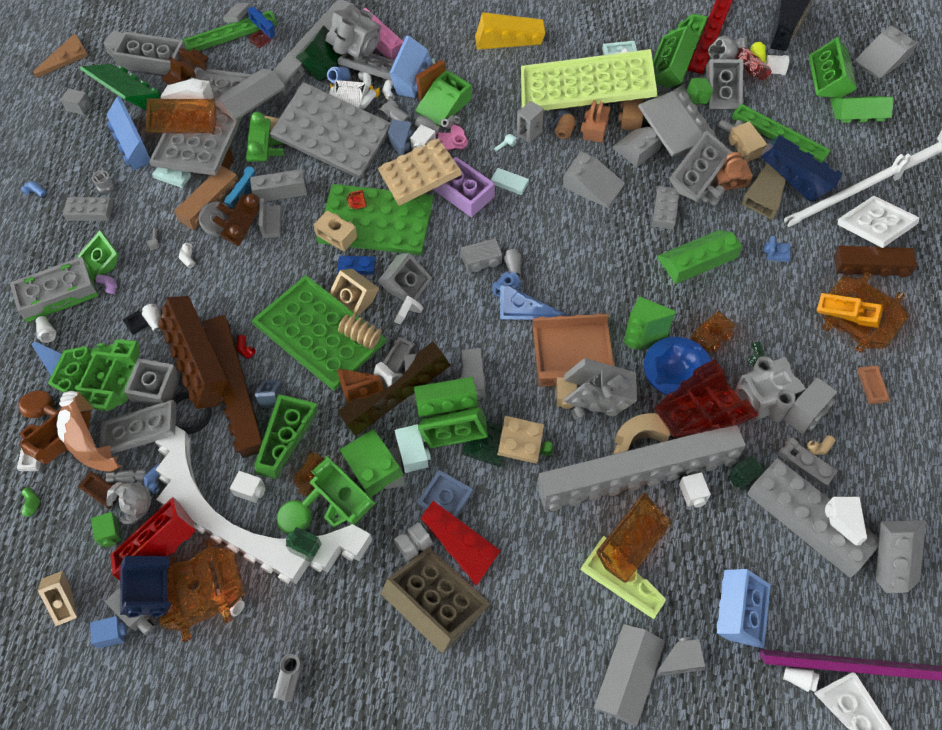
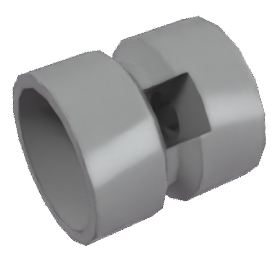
(413, 541)

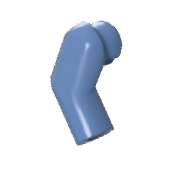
(33, 187)
(150, 480)

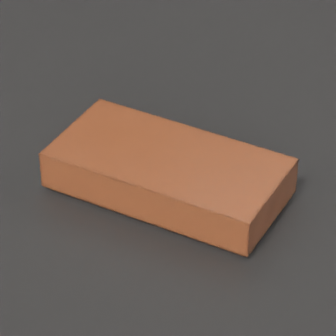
(873, 384)

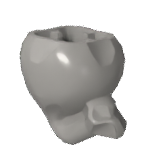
(726, 48)

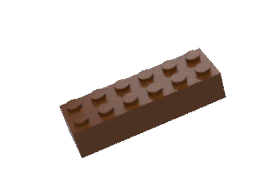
(192, 352)

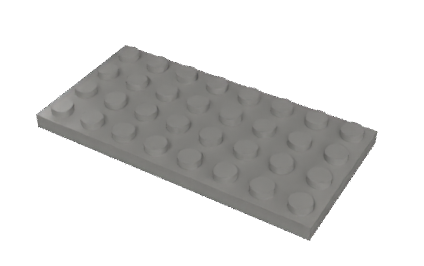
(201, 151)

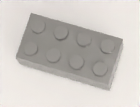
(147, 52)

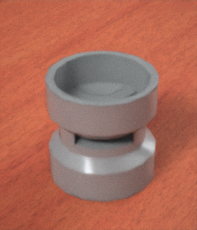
(103, 181)

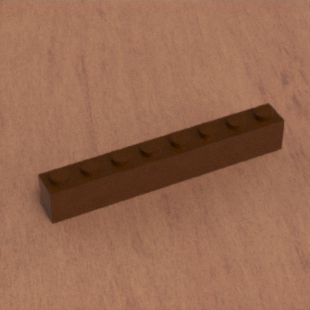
(236, 394)

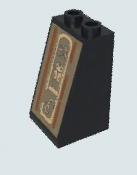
(787, 22)

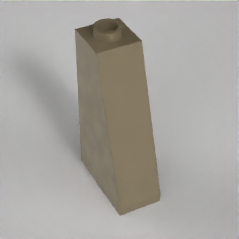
(765, 193)

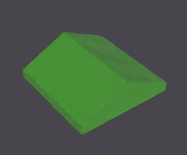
(99, 255)

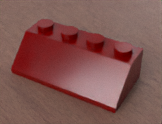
(157, 536)

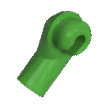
(31, 503)

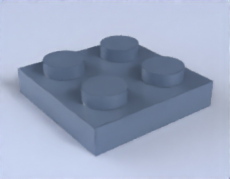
(447, 493)

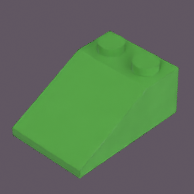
(371, 462)

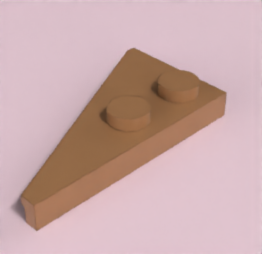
(66, 54)

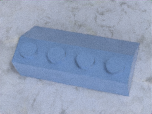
(127, 135)

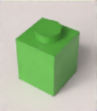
(699, 90)
(106, 529)

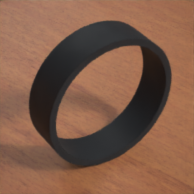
(190, 430)

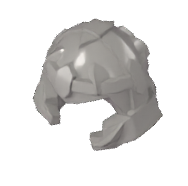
(133, 500)

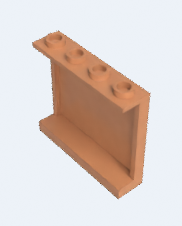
(566, 341)

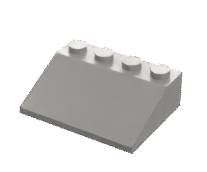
(675, 121)

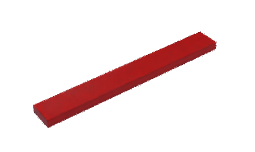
(710, 34)

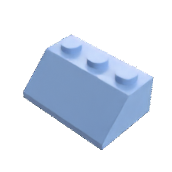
(409, 62)
(743, 608)

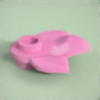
(454, 139)

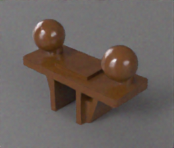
(185, 68)
(239, 218)

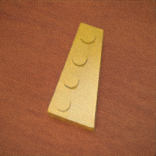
(508, 31)

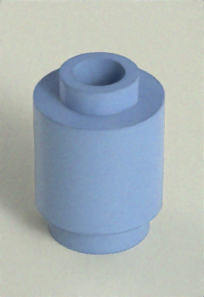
(338, 73)

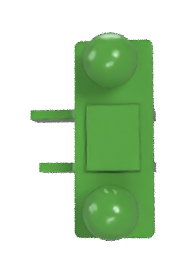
(260, 140)

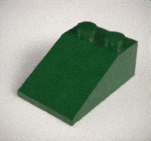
(318, 55)

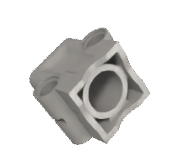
(353, 32)
(770, 388)

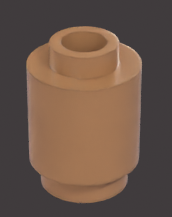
(565, 126)

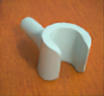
(509, 139)

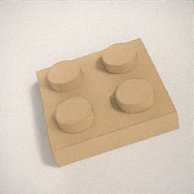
(520, 439)

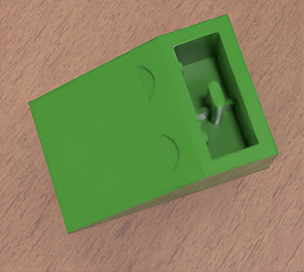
(445, 97)

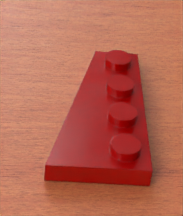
(461, 542)

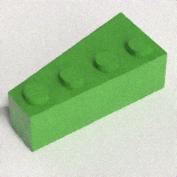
(284, 432)

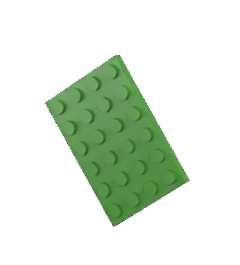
(383, 222)
(306, 327)

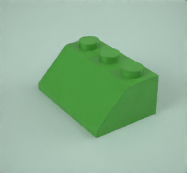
(862, 108)
(648, 324)
(445, 397)
(454, 427)

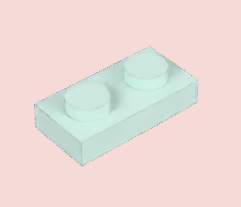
(614, 48)
(172, 176)

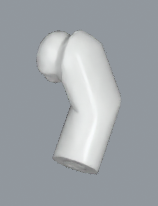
(185, 255)

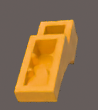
(850, 309)

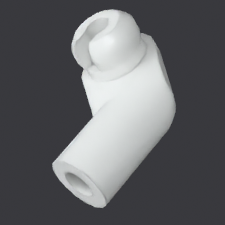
(365, 77)
(387, 90)

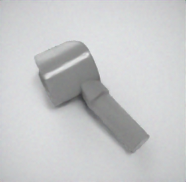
(153, 243)

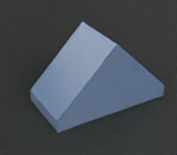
(268, 393)

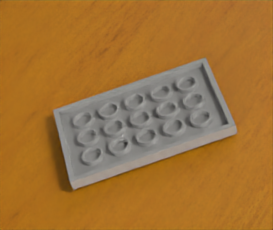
(331, 130)

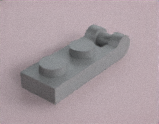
(807, 462)

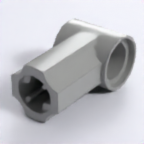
(391, 111)
(288, 680)

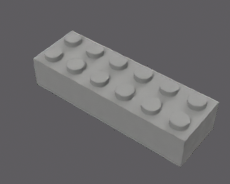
(803, 512)

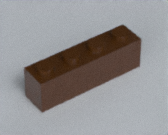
(875, 260)

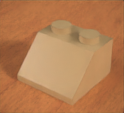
(353, 290)

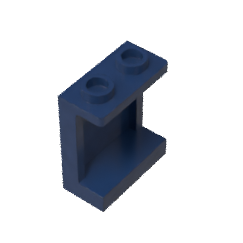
(144, 586)

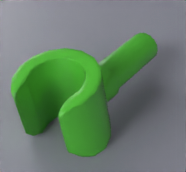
(547, 448)

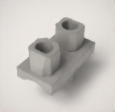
(711, 195)

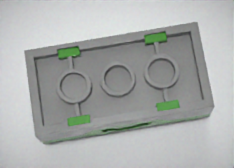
(53, 289)

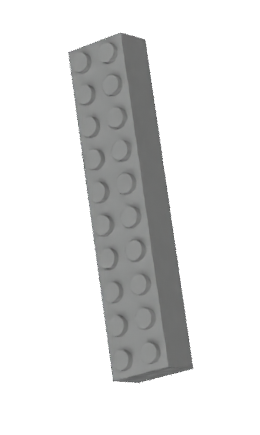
(639, 467)

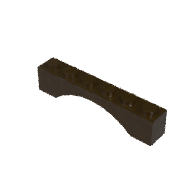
(365, 411)

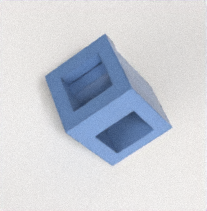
(511, 280)

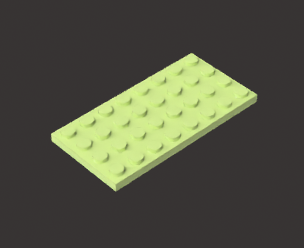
(589, 79)

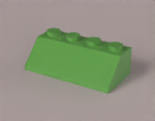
(674, 56)
(832, 70)
(700, 255)

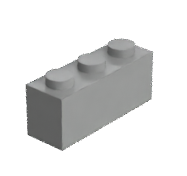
(279, 185)

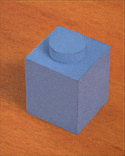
(108, 632)

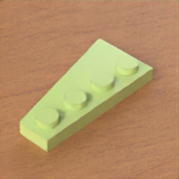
(636, 591)

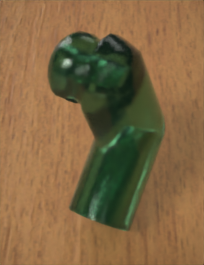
(758, 352)

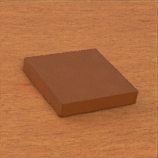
(427, 77)

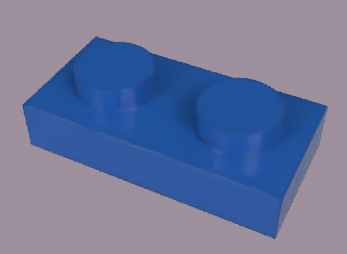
(261, 22)
(362, 264)

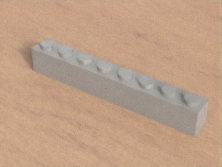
(290, 68)

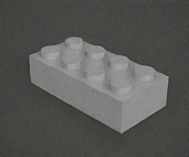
(665, 208)
(88, 209)

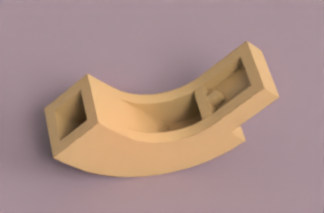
(639, 427)

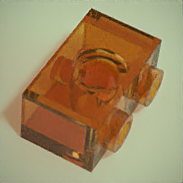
(718, 325)

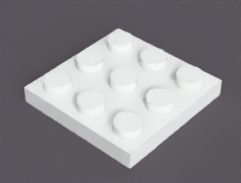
(878, 221)

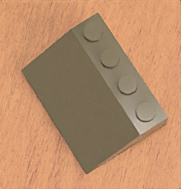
(434, 599)

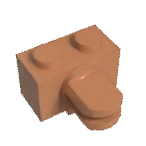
(596, 122)
(734, 173)

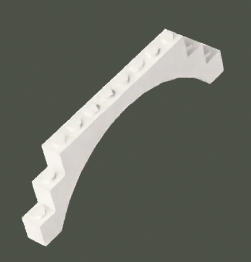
(270, 552)

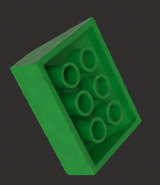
(122, 83)

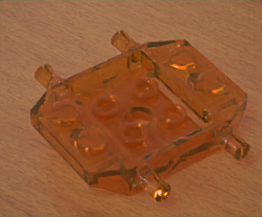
(889, 325)
(196, 605)

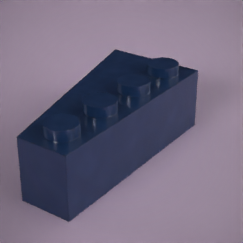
(800, 168)

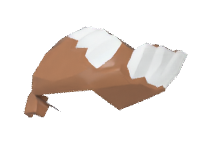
(76, 435)

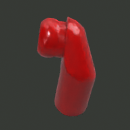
(242, 349)

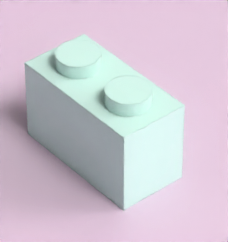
(412, 448)

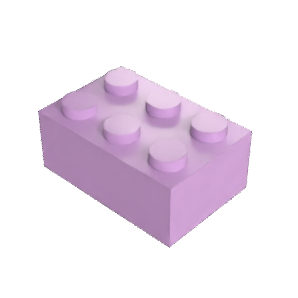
(468, 191)

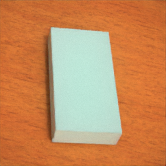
(510, 181)

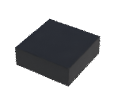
(135, 322)

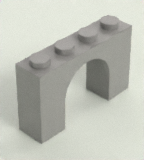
(471, 368)

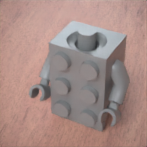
(601, 389)

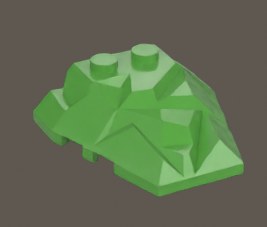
(97, 372)

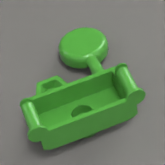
(338, 488)

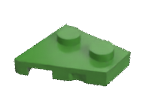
(696, 23)

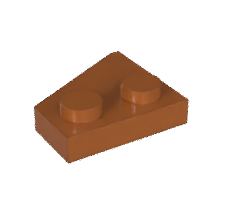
(359, 384)

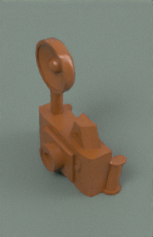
(42, 441)

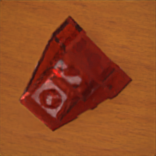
(703, 404)

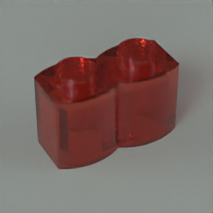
(753, 64)

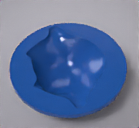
(673, 361)

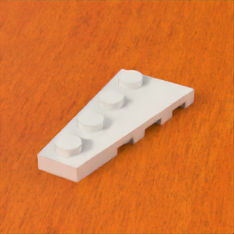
(852, 704)

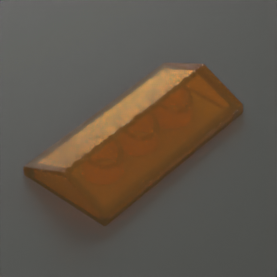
(180, 116)
(633, 538)

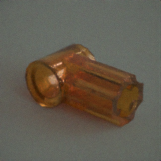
(305, 474)

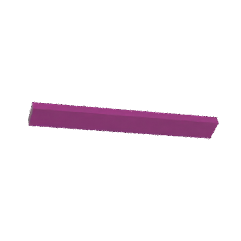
(849, 664)

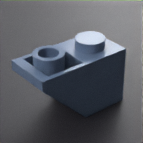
(399, 136)

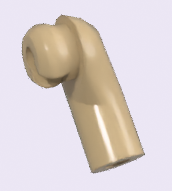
(821, 448)

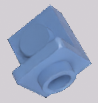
(777, 251)

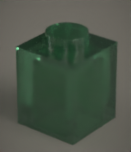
(746, 473)
(303, 544)

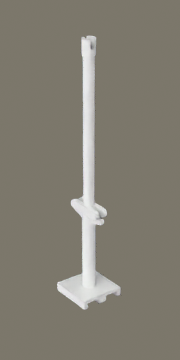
(899, 166)

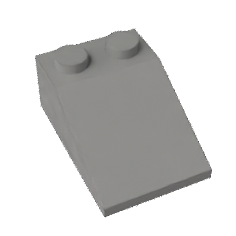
(886, 52)
(727, 83)
(592, 180)

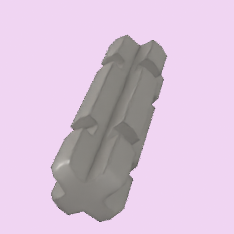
(125, 476)

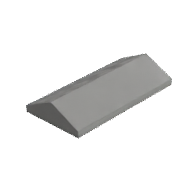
(249, 94)
(699, 166)
(630, 674)

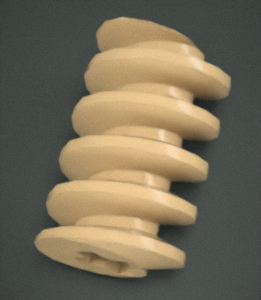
(359, 332)

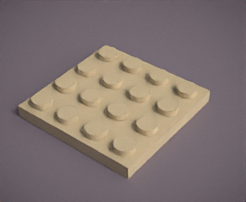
(419, 171)

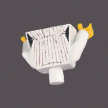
(354, 93)

